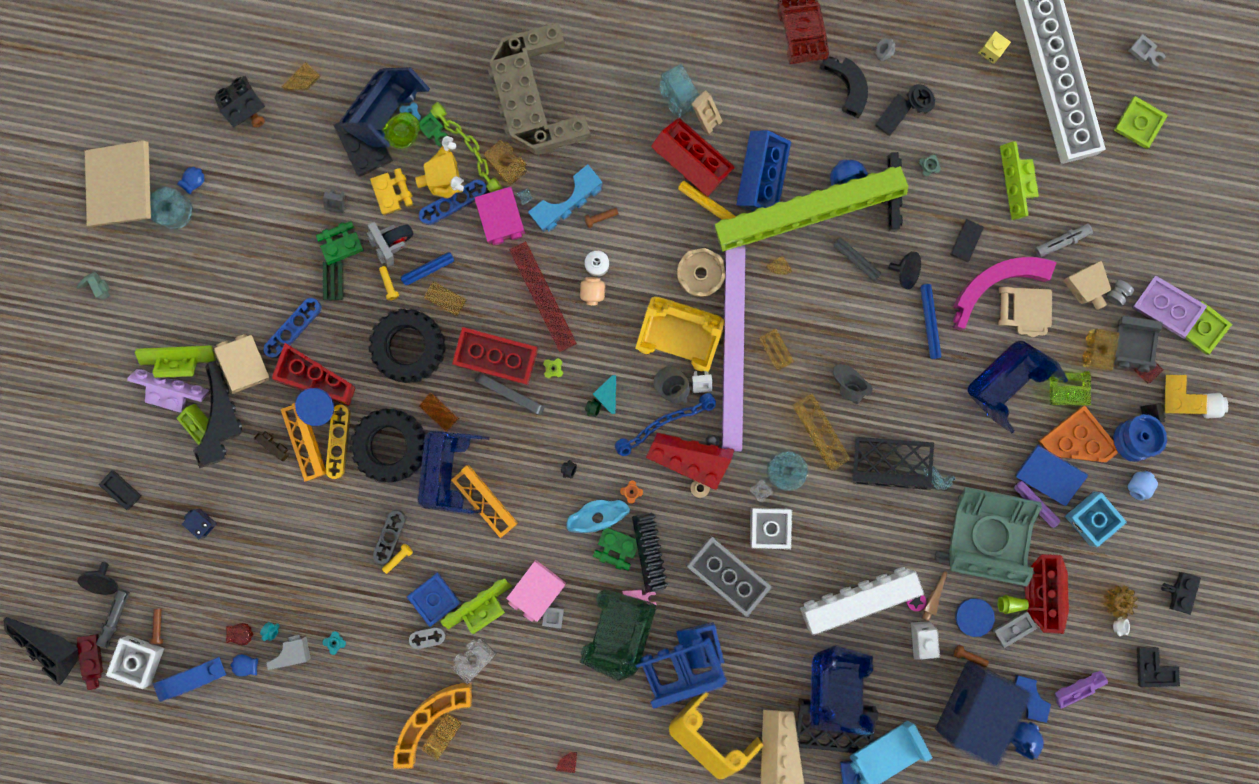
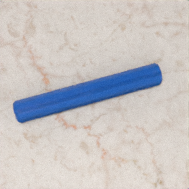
(930, 321)

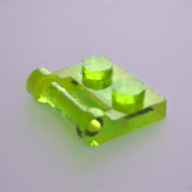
(1071, 394)

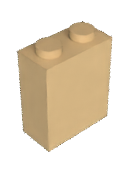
(241, 363)

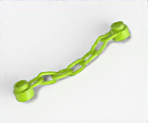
(438, 111)

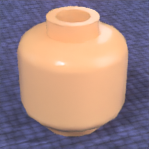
(592, 290)

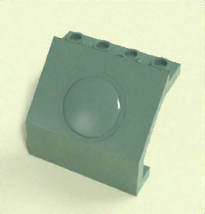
(993, 536)

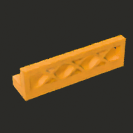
(309, 441)
(490, 498)

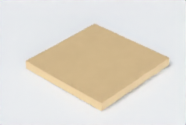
(117, 184)

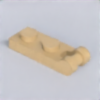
(706, 112)

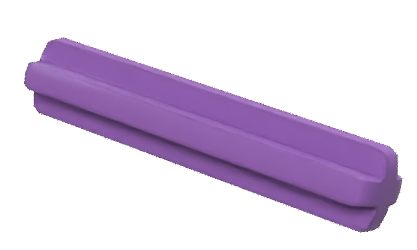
(1045, 512)

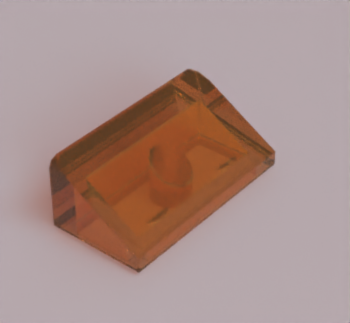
(439, 411)

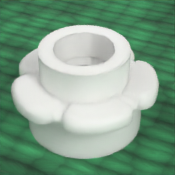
(1121, 626)

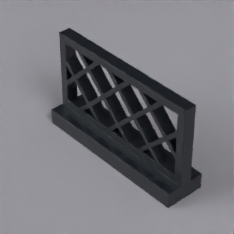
(893, 480)
(805, 708)

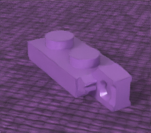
(1080, 690)

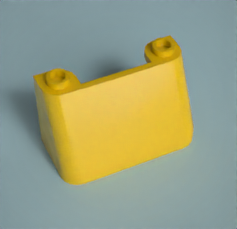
(680, 332)

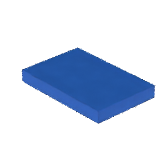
(1051, 475)

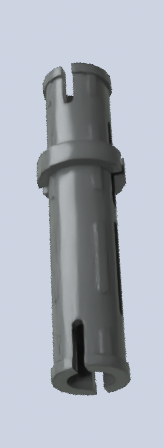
(111, 621)

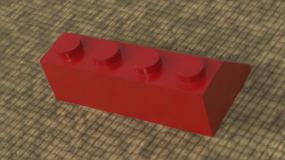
(692, 156)

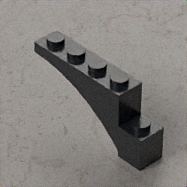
(221, 423)

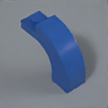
(189, 679)

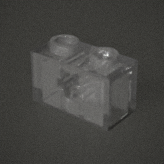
(469, 670)

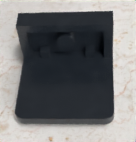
(238, 101)

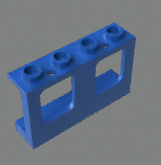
(688, 682)

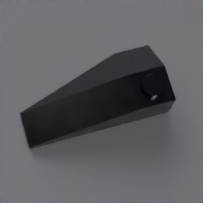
(50, 650)

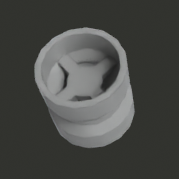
(1120, 293)

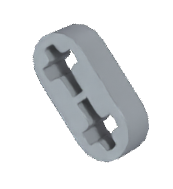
(426, 633)

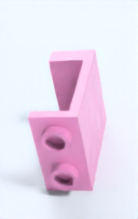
(535, 591)

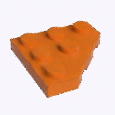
(1080, 438)

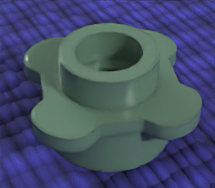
(930, 160)

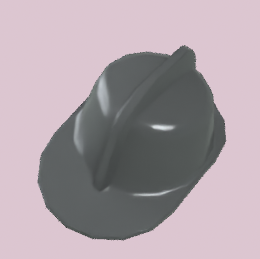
(852, 384)
(672, 385)

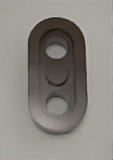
(267, 442)

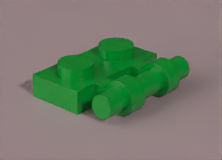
(342, 247)
(619, 543)

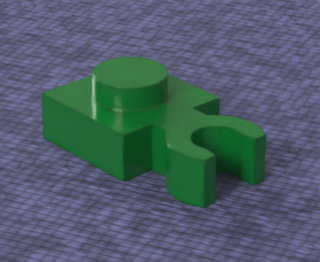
(431, 128)

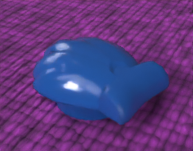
(191, 179)
(244, 665)

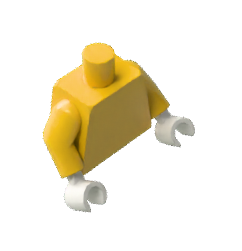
(442, 172)

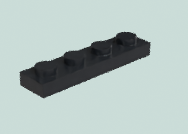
(895, 220)

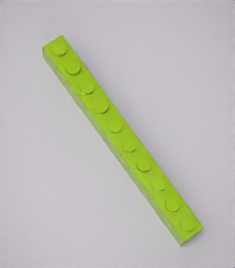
(811, 208)

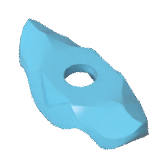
(583, 520)

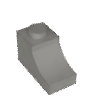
(294, 651)

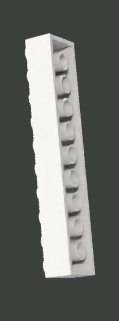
(1061, 79)

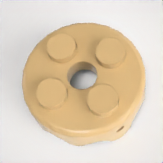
(703, 259)

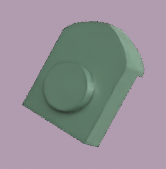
(97, 285)

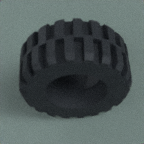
(382, 339)
(363, 440)

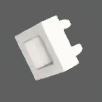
(701, 383)

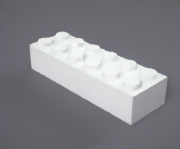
(861, 600)

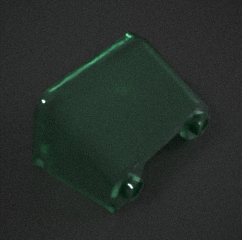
(619, 635)

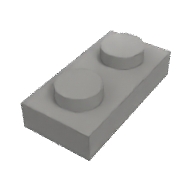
(1015, 629)

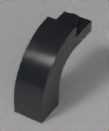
(854, 80)

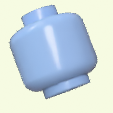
(1142, 485)

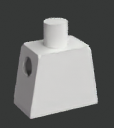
(924, 641)

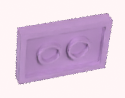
(1171, 306)

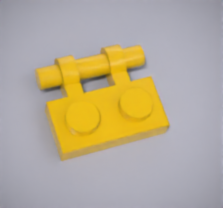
(386, 194)

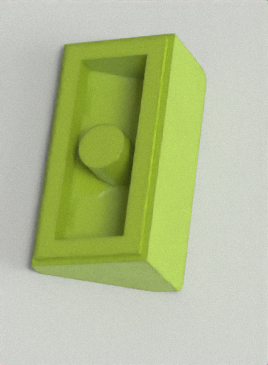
(194, 422)

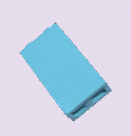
(890, 754)

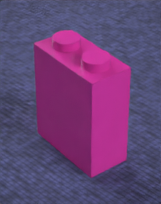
(500, 216)

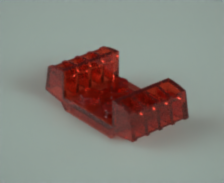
(803, 30)

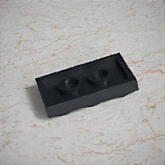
(362, 156)

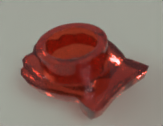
(239, 634)

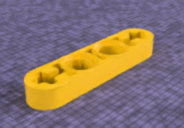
(341, 442)

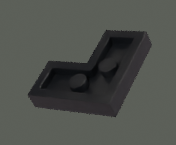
(1151, 673)

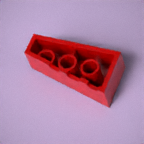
(303, 373)
(694, 460)

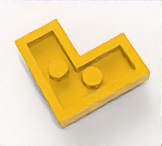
(1178, 400)

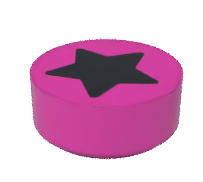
(917, 603)

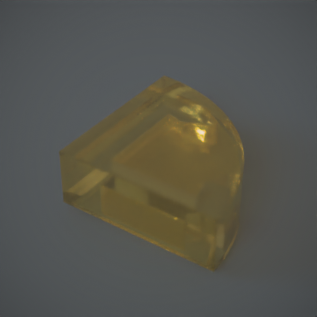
(779, 267)

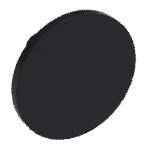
(909, 269)
(97, 581)

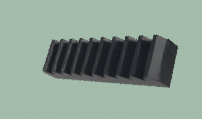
(649, 552)

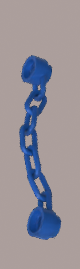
(707, 402)

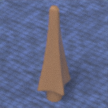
(933, 601)

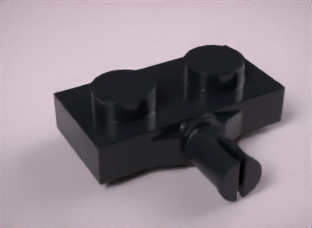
(1183, 592)

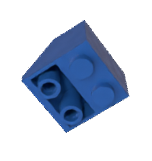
(698, 657)

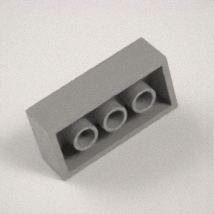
(728, 576)

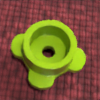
(549, 364)

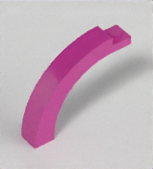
(1027, 267)

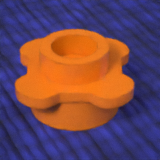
(626, 491)

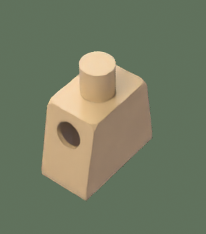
(1089, 285)

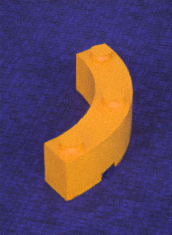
(426, 713)

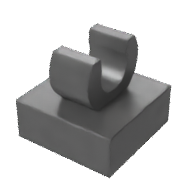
(334, 202)

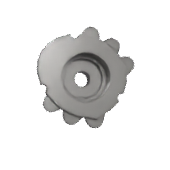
(885, 49)

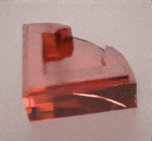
(567, 763)

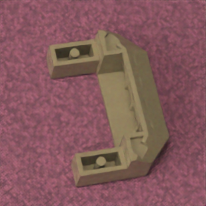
(520, 94)

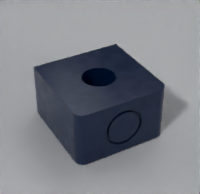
(983, 713)

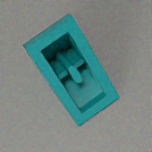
(607, 394)

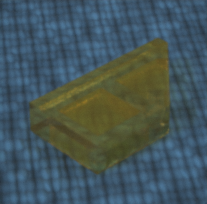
(302, 78)

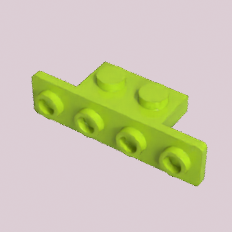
(1019, 180)
(175, 360)
(480, 610)

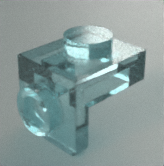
(937, 480)

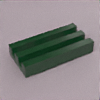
(332, 281)

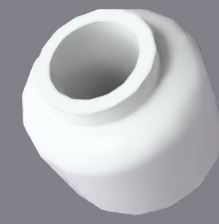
(597, 270)
(1216, 405)

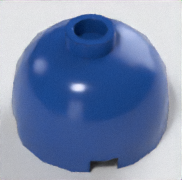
(847, 170)
(1028, 740)

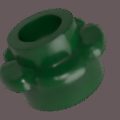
(593, 408)

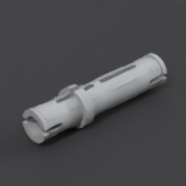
(1063, 240)

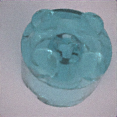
(179, 204)
(797, 473)

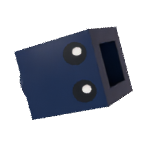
(198, 523)

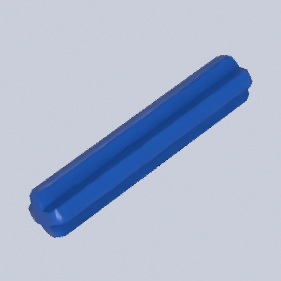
(427, 269)

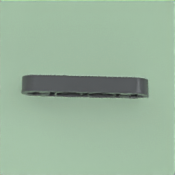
(509, 393)

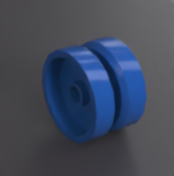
(1140, 438)

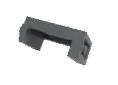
(1137, 343)

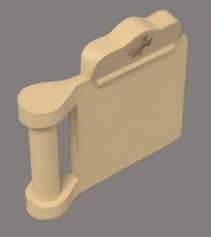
(1030, 310)

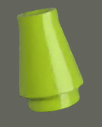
(1010, 604)

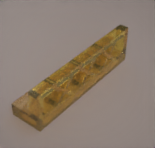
(815, 435)

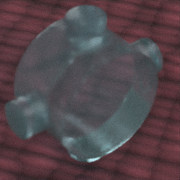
(525, 196)

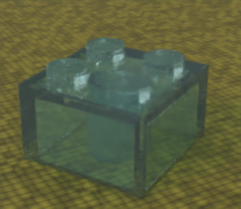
(679, 90)

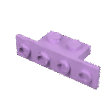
(166, 391)

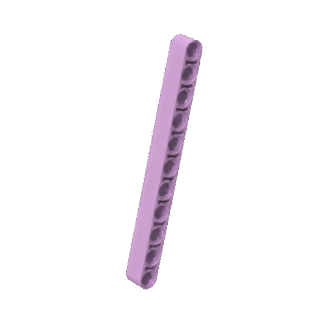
(733, 349)

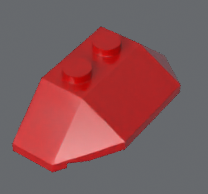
(1048, 594)

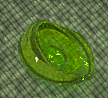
(402, 130)

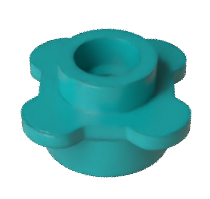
(269, 631)
(340, 643)

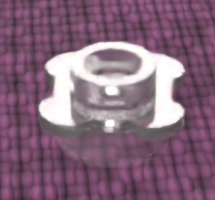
(756, 490)

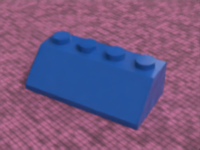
(763, 170)

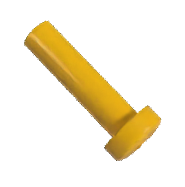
(391, 294)
(406, 550)

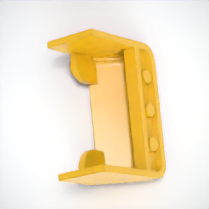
(684, 729)

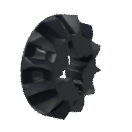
(923, 93)

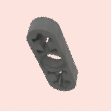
(389, 552)

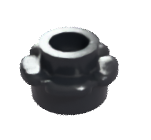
(568, 469)

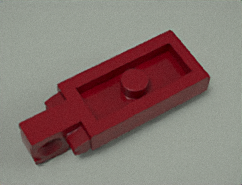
(90, 660)

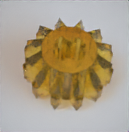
(1125, 606)

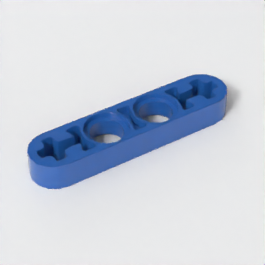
(454, 205)
(290, 325)

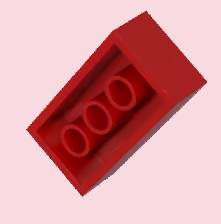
(495, 356)

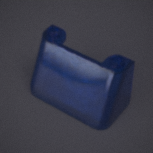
(839, 691)

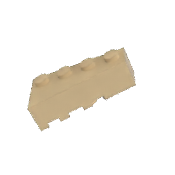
(780, 749)

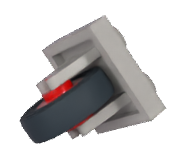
(388, 241)

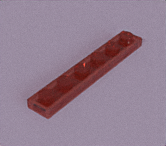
(542, 296)

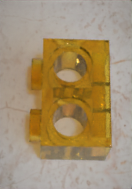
(441, 736)

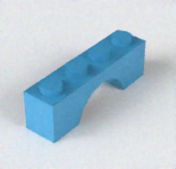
(547, 214)

